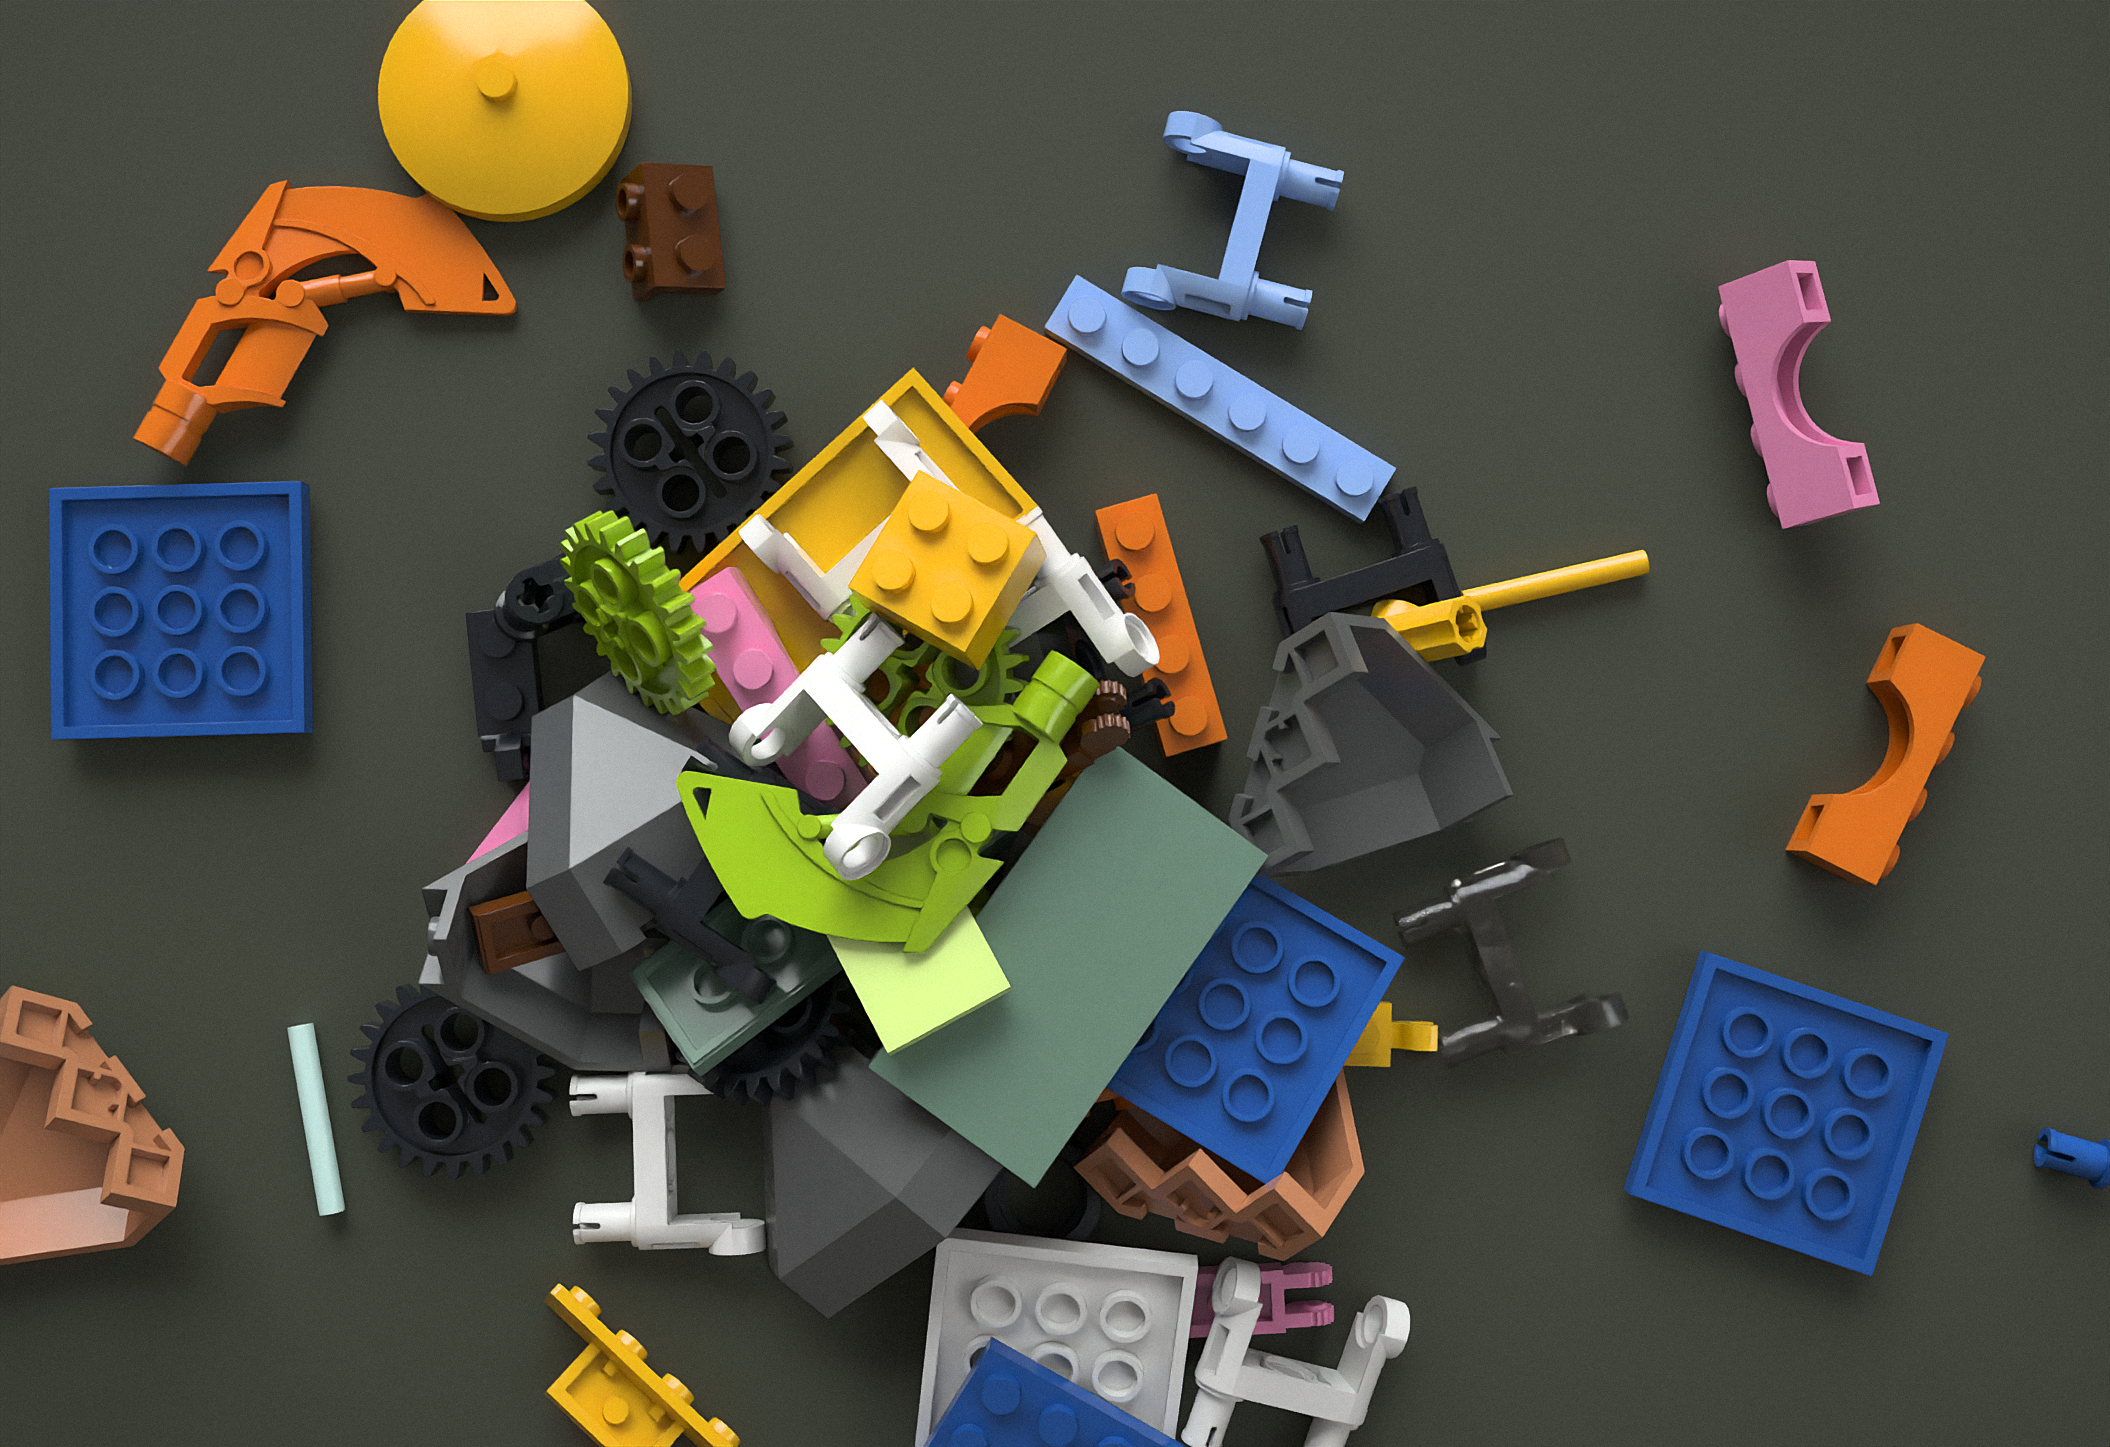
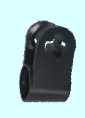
(545, 588)

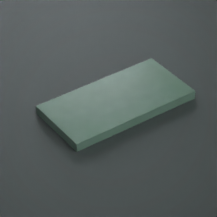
(1093, 945)

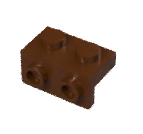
(670, 230)

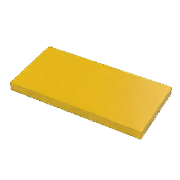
(840, 503)

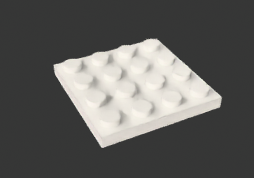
(1082, 1309)

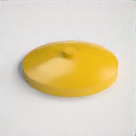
(505, 104)

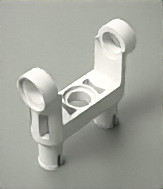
(781, 553)
(1070, 584)
(905, 765)
(652, 1216)
(1234, 1372)

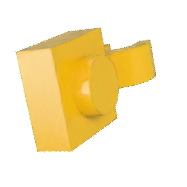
(1382, 1034)

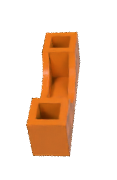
(1008, 374)
(1140, 539)
(1922, 688)

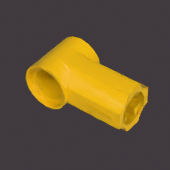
(1438, 628)

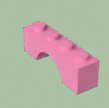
(1771, 326)
(759, 671)

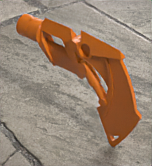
(411, 242)

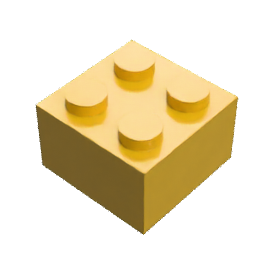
(948, 569)

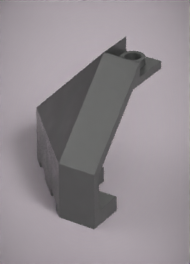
(1360, 751)
(607, 784)
(575, 1016)
(859, 1180)

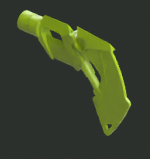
(776, 864)

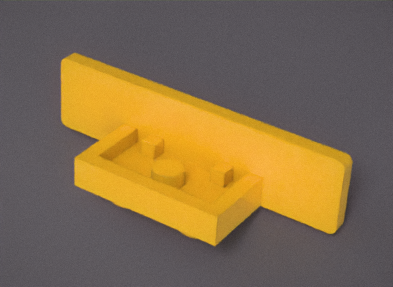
(617, 1394)

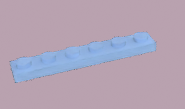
(1219, 399)

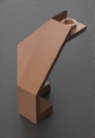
(76, 1143)
(1156, 1169)

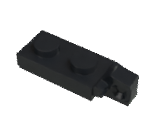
(505, 693)

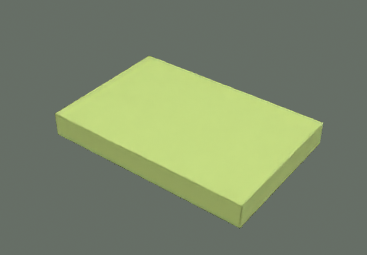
(921, 991)

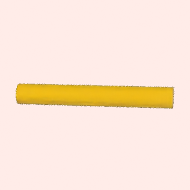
(1560, 580)

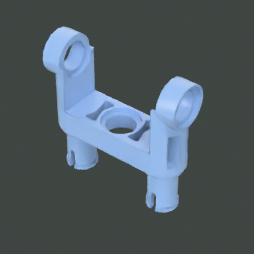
(1267, 176)

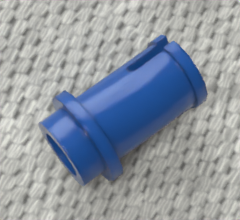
(2074, 1156)

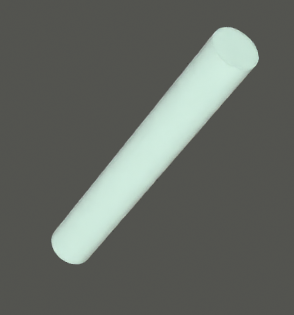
(316, 1119)

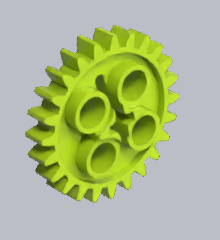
(638, 612)
(991, 689)

